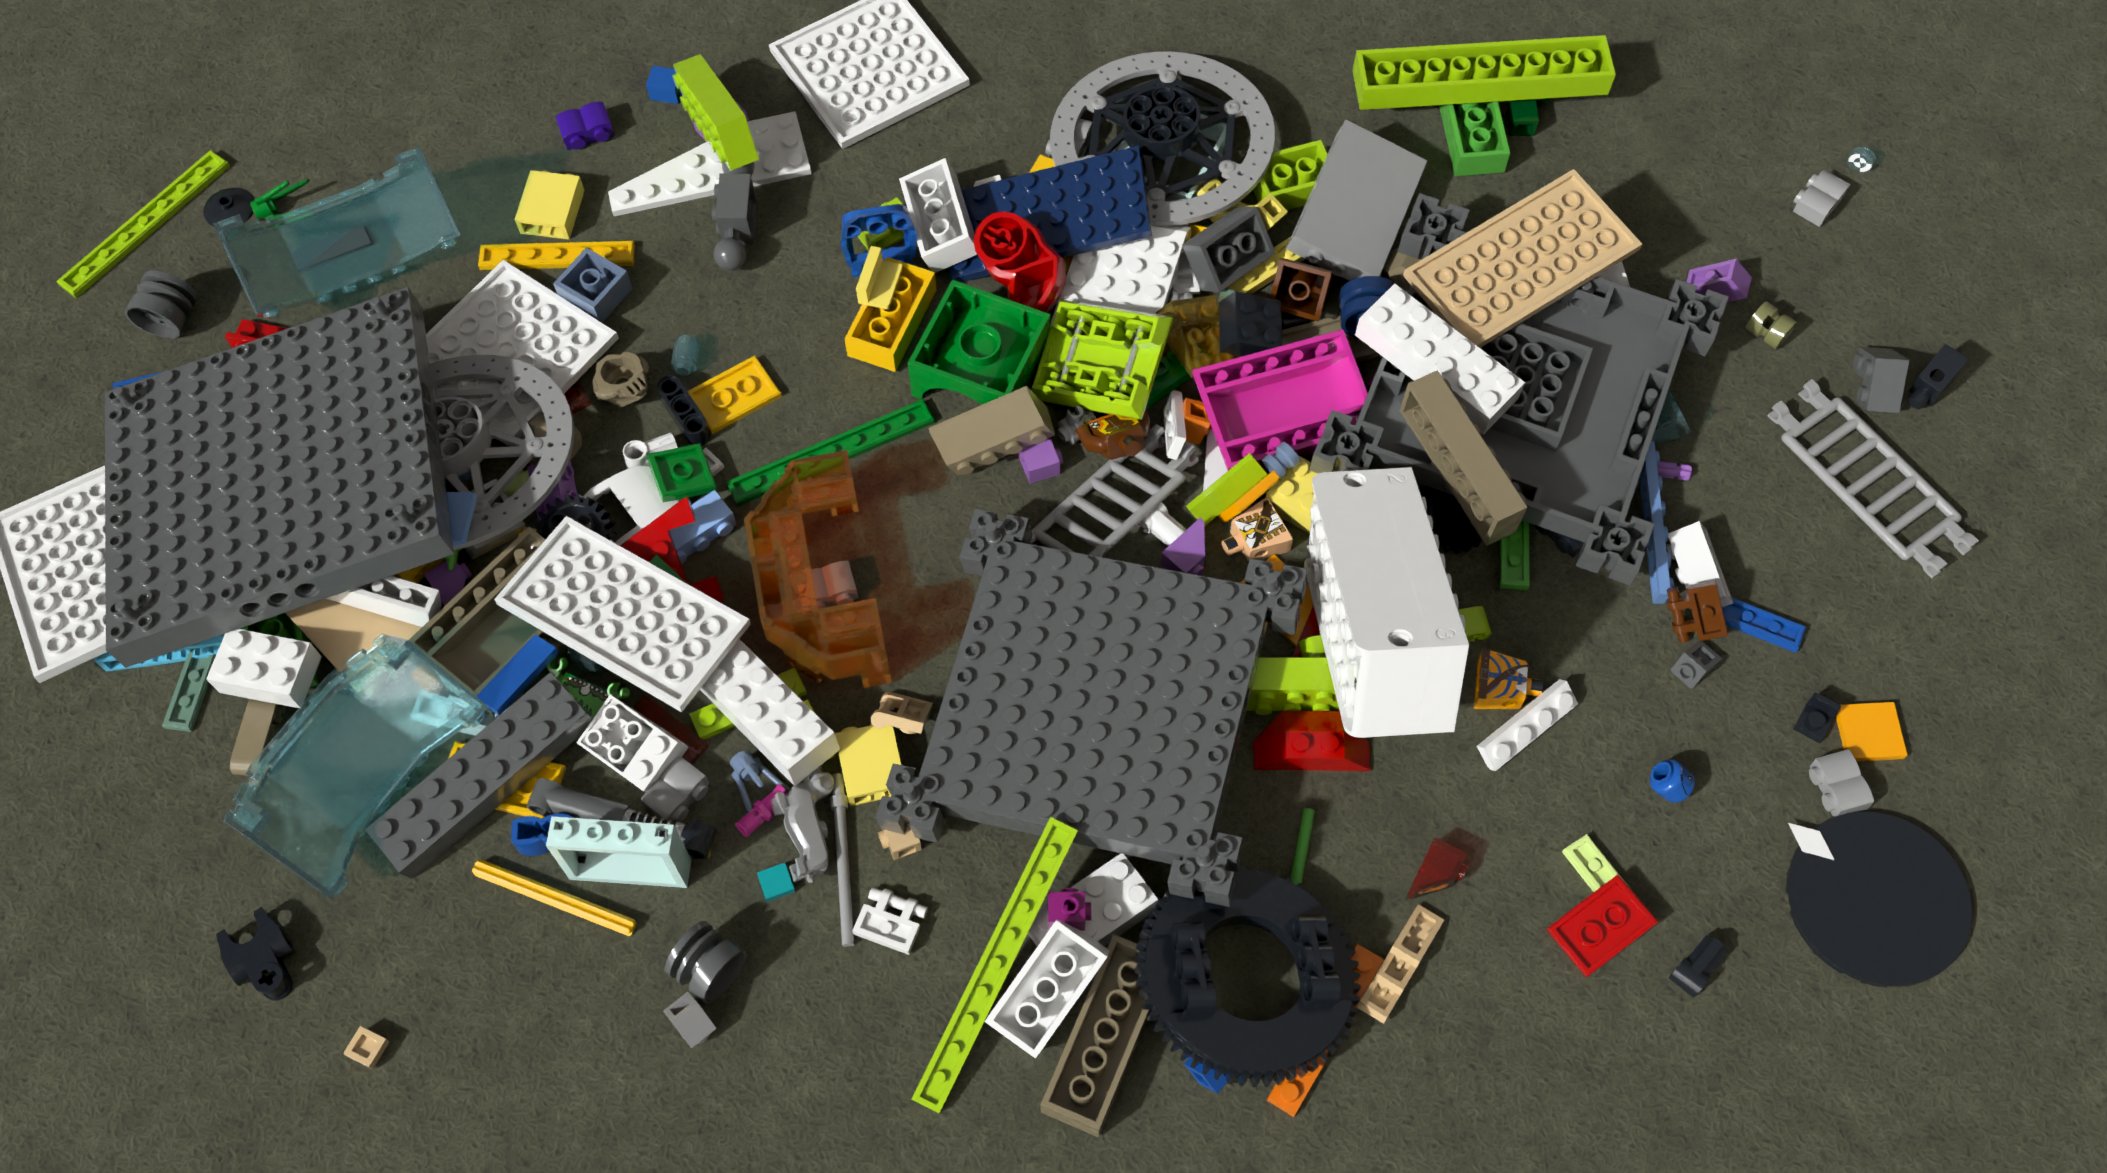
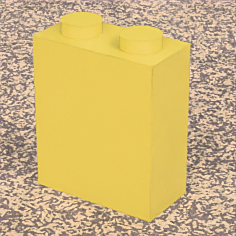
(549, 204)
(866, 761)

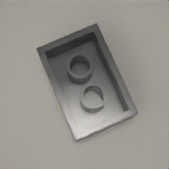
(1228, 249)

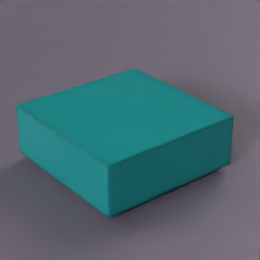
(775, 882)

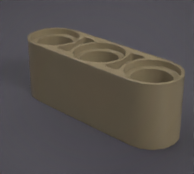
(257, 729)

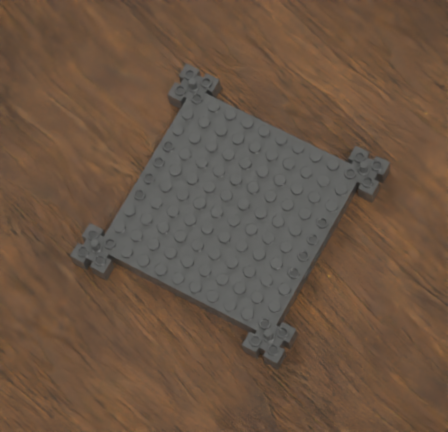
(1587, 407)
(1097, 703)

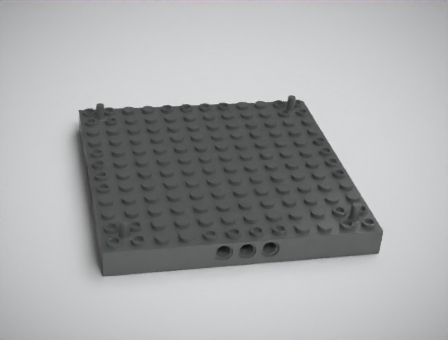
(271, 478)

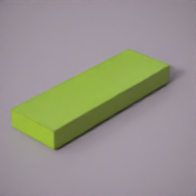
(1226, 489)

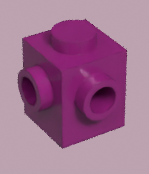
(1069, 908)

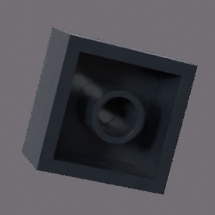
(1249, 324)

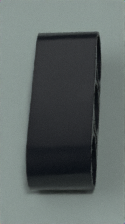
(679, 401)

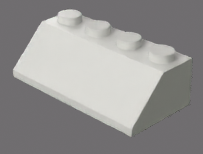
(1047, 987)

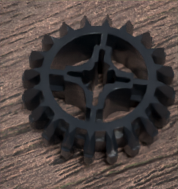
(1451, 531)

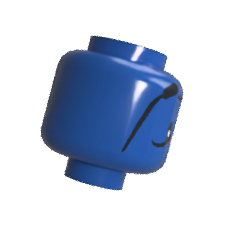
(1672, 781)

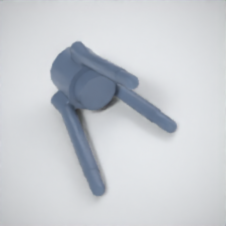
(748, 768)

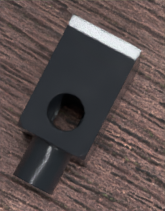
(1936, 377)

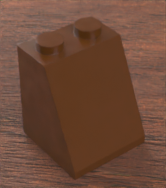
(1302, 288)

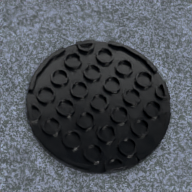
(1887, 903)

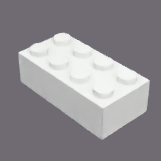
(939, 215)
(1117, 902)

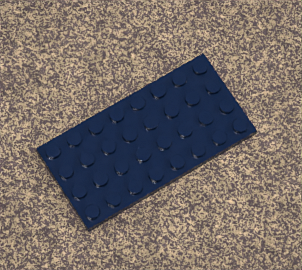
(1072, 204)

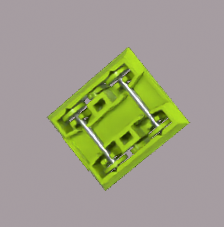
(1103, 362)

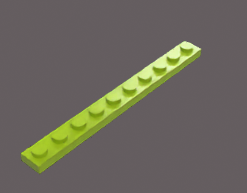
(994, 965)

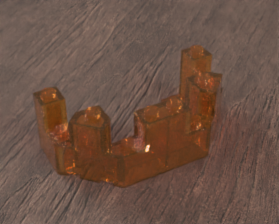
(815, 641)

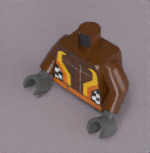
(1111, 434)

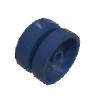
(1358, 297)

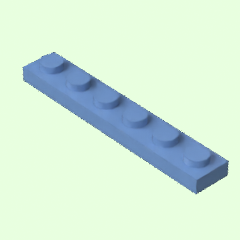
(1654, 511)

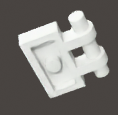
(887, 928)

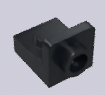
(1817, 717)

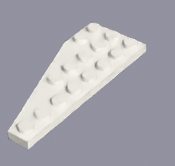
(698, 170)

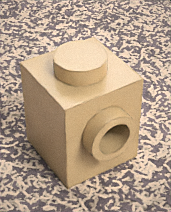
(900, 844)

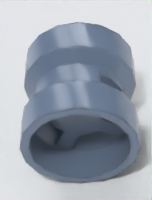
(1283, 459)

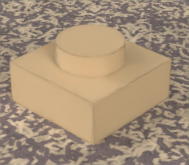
(366, 1047)

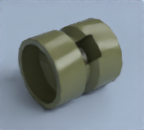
(1777, 332)

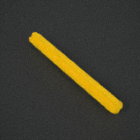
(554, 897)

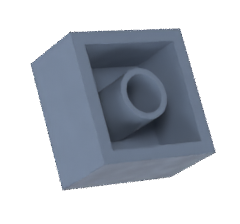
(594, 284)

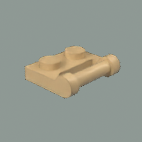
(910, 716)

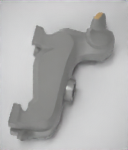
(803, 824)

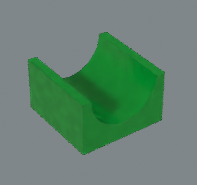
(978, 345)

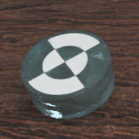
(1861, 159)

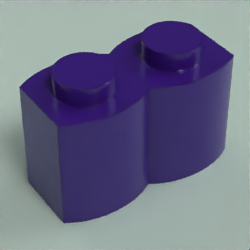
(585, 125)

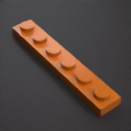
(1292, 1094)

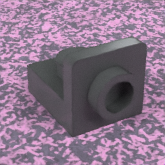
(1695, 664)

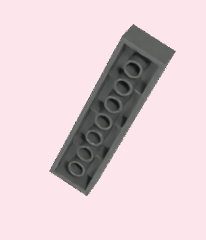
(479, 776)

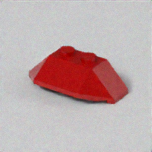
(1310, 743)

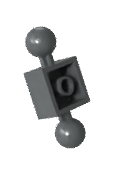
(734, 216)

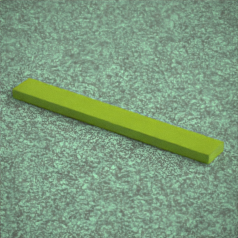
(143, 224)

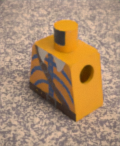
(1503, 682)

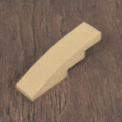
(1400, 963)

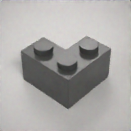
(1883, 378)

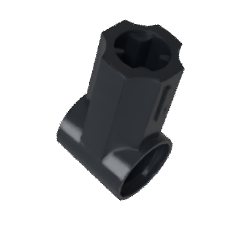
(1694, 971)

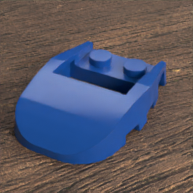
(876, 221)

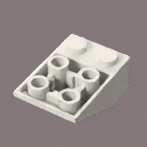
(630, 743)

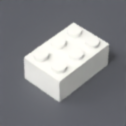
(264, 667)

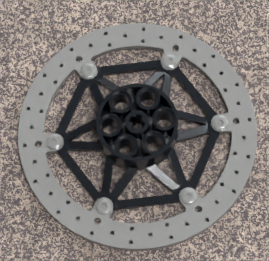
(1167, 125)

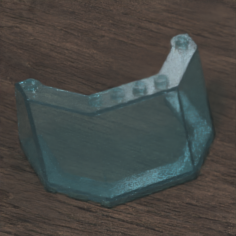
(400, 215)
(347, 757)

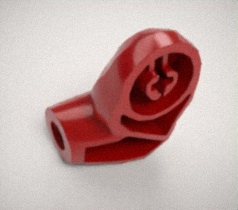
(1021, 260)

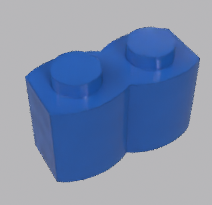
(531, 833)

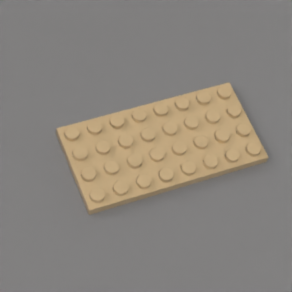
(1522, 259)

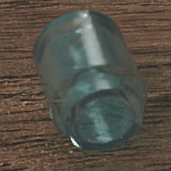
(685, 355)

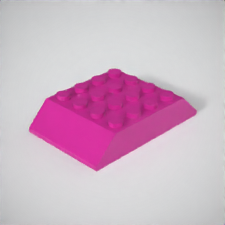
(1280, 396)

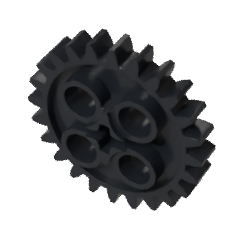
(579, 510)

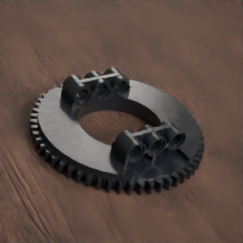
(1183, 995)

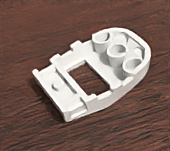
(637, 494)

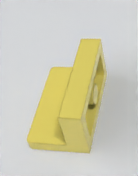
(878, 280)

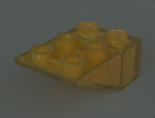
(1195, 332)

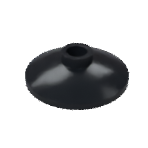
(228, 203)

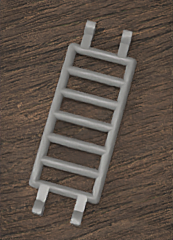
(1172, 470)
(1931, 563)

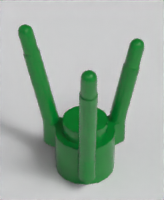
(265, 206)

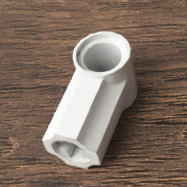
(641, 449)
(1162, 525)

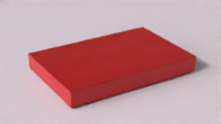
(1602, 926)

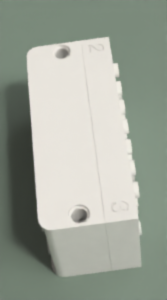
(1384, 604)

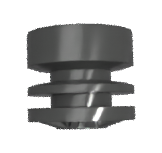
(161, 304)
(705, 962)

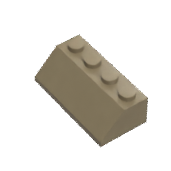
(992, 431)

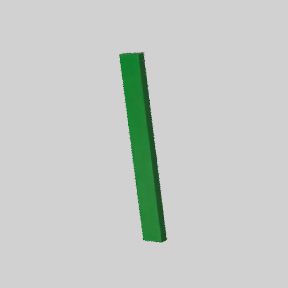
(855, 441)

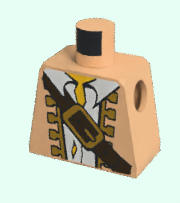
(1258, 533)

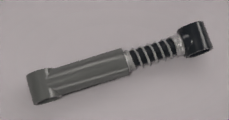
(552, 798)

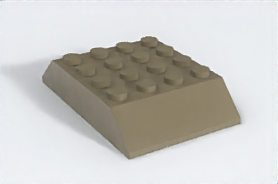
(476, 636)

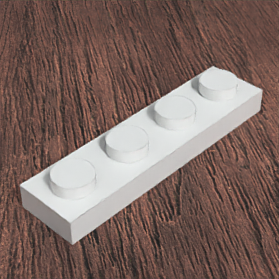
(1527, 725)

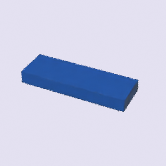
(1764, 625)
(517, 674)

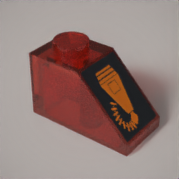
(1439, 869)

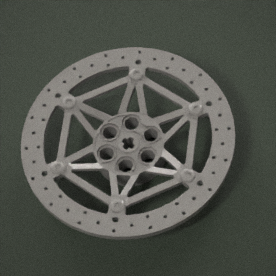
(467, 436)

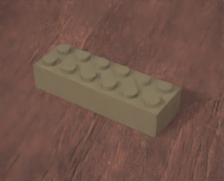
(1463, 457)
(1099, 1044)

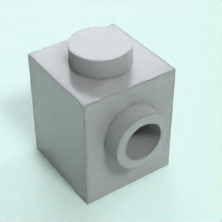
(690, 1020)

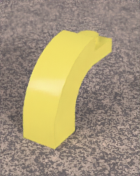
(1269, 208)

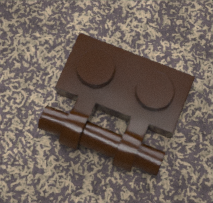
(1706, 610)

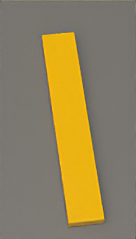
(553, 254)

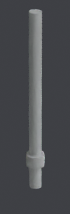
(839, 805)

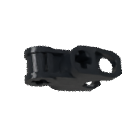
(259, 958)

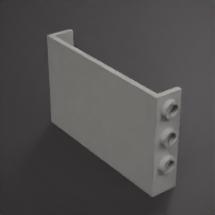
(1356, 203)

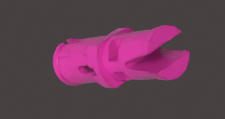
(761, 812)

